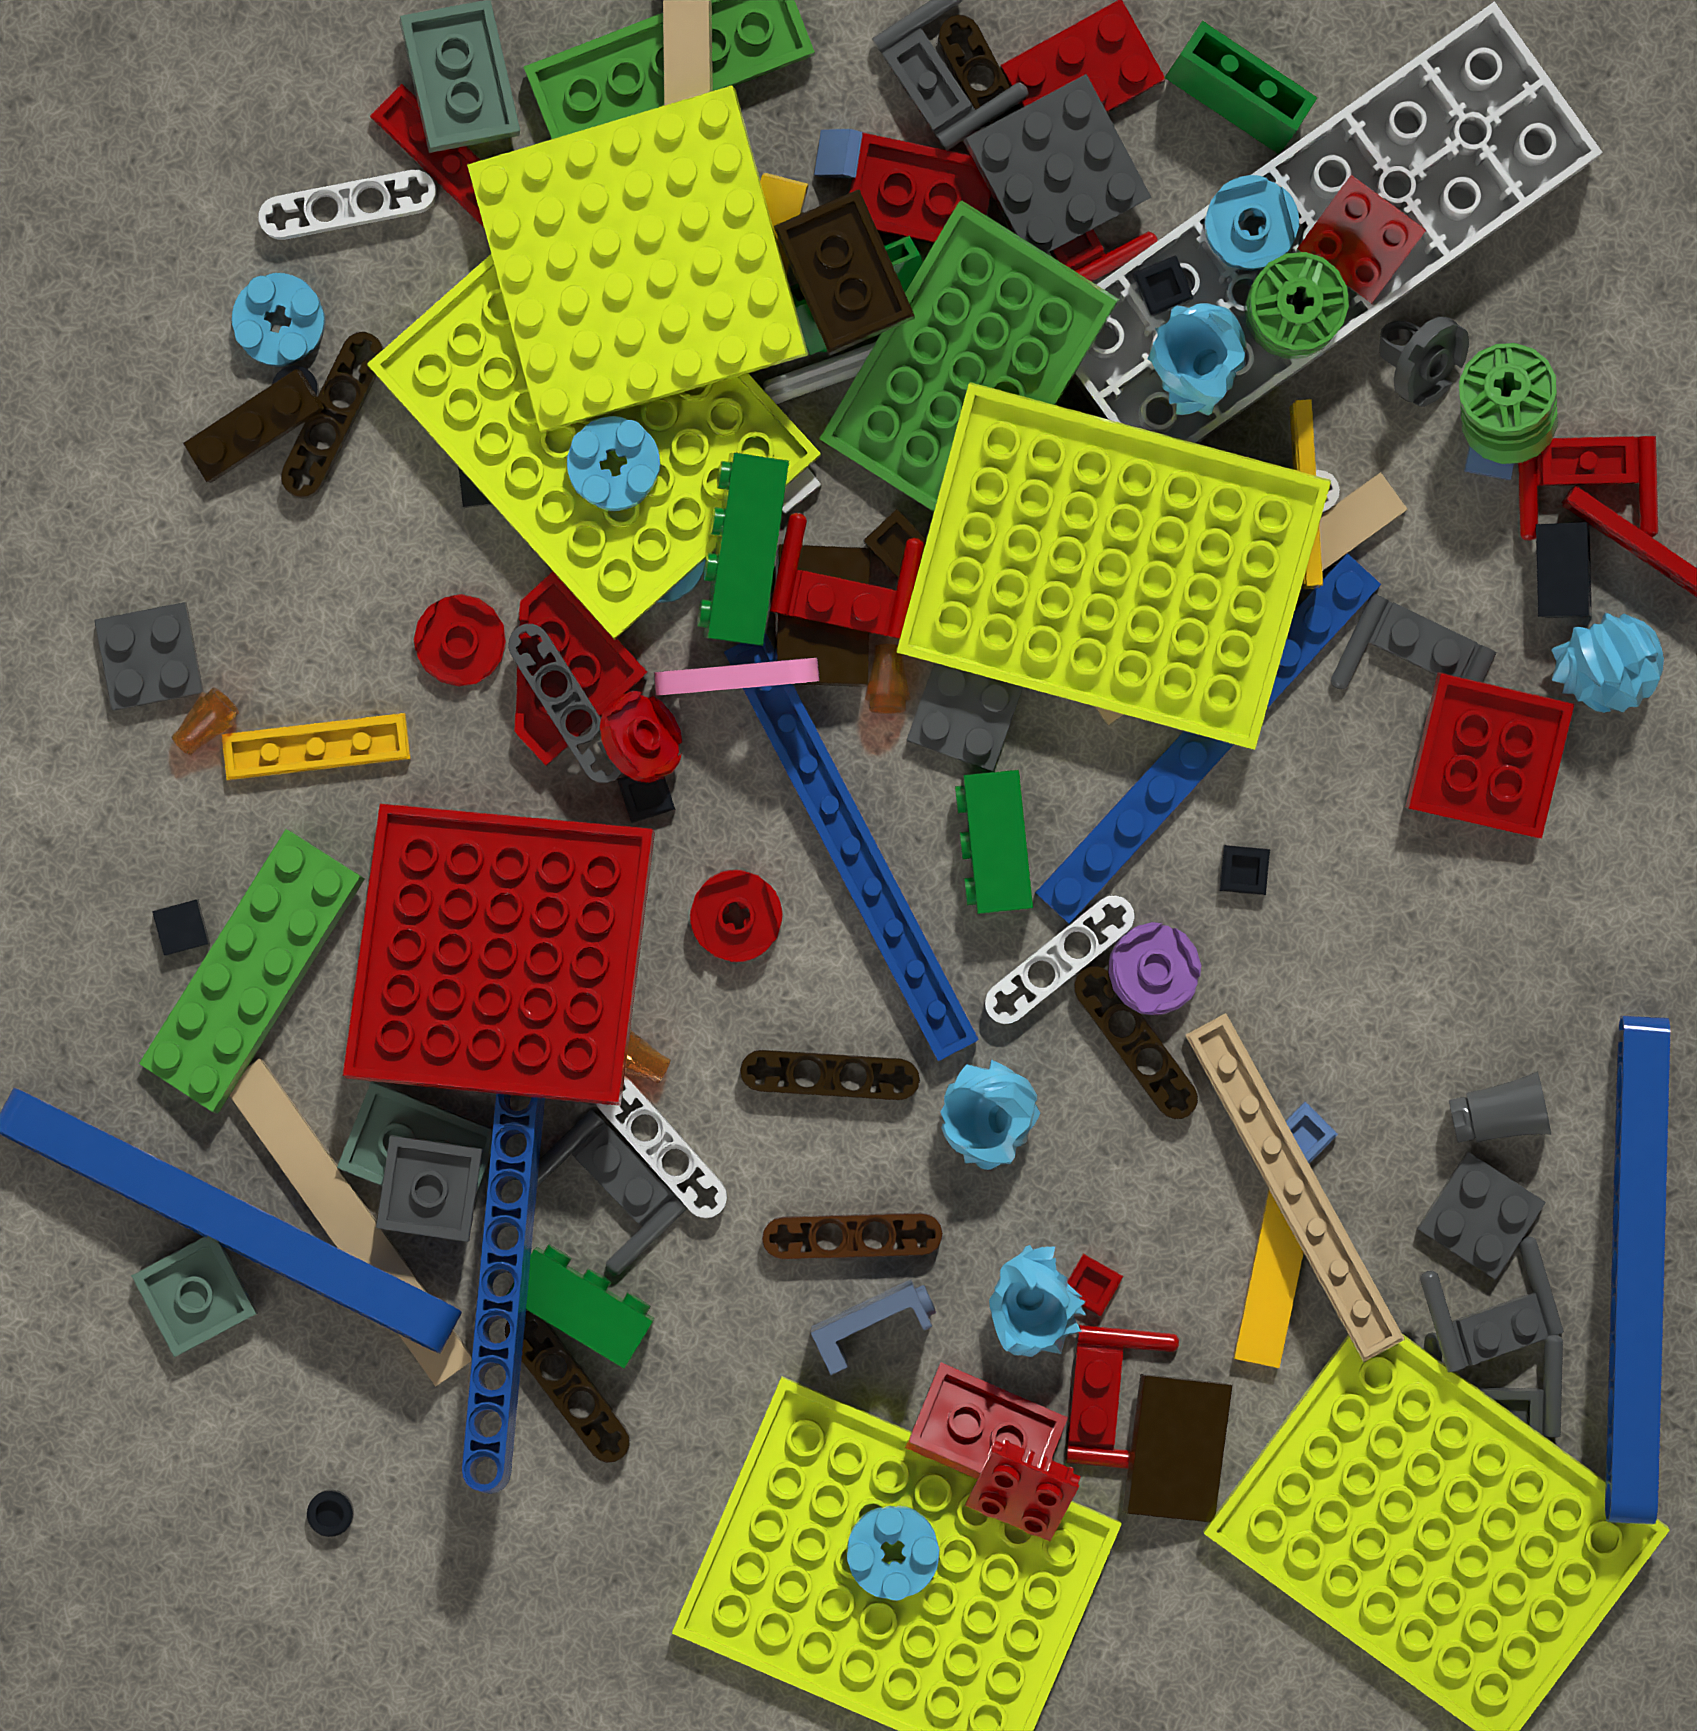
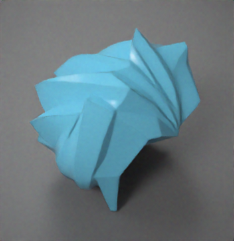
(1198, 356)
(1610, 663)
(988, 1114)
(1034, 1304)

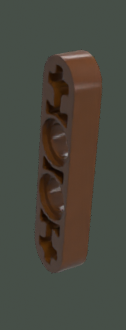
(852, 1242)

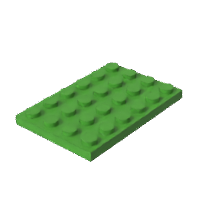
(983, 315)

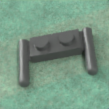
(931, 82)
(1413, 640)
(623, 1177)
(1497, 1327)
(1532, 1405)

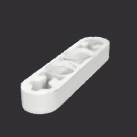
(347, 199)
(1063, 964)
(665, 1140)

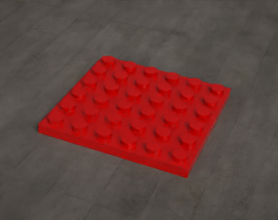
(499, 954)

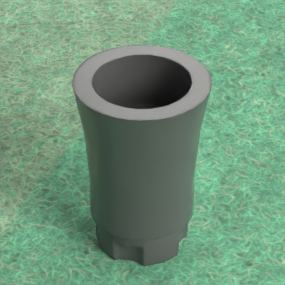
(1501, 1111)

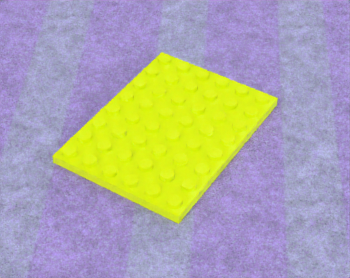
(470, 394)
(1113, 565)
(1434, 1532)
(956, 1655)

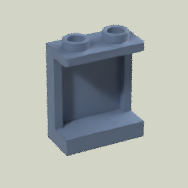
(865, 1314)

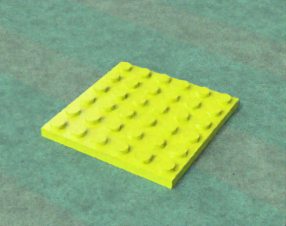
(637, 259)

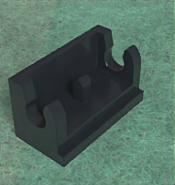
(1564, 570)

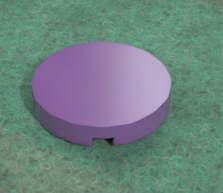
(1154, 969)

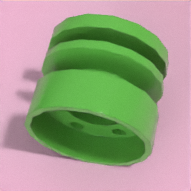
(1274, 321)
(1511, 426)

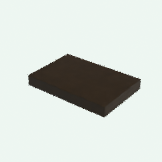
(844, 272)
(839, 650)
(1177, 1448)

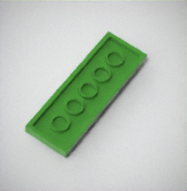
(625, 68)
(251, 971)

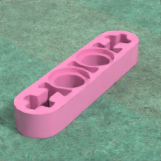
(736, 676)

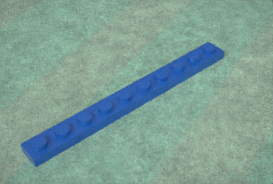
(1195, 755)
(857, 858)

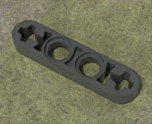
(562, 706)

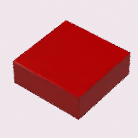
(1094, 1283)

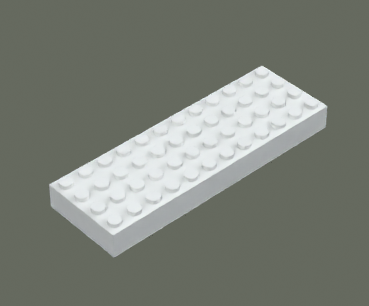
(1446, 139)

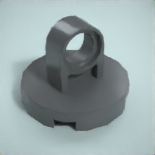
(1425, 359)

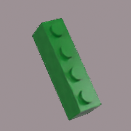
(745, 548)

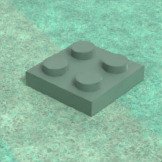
(194, 1294)

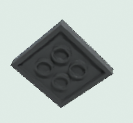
(1057, 167)

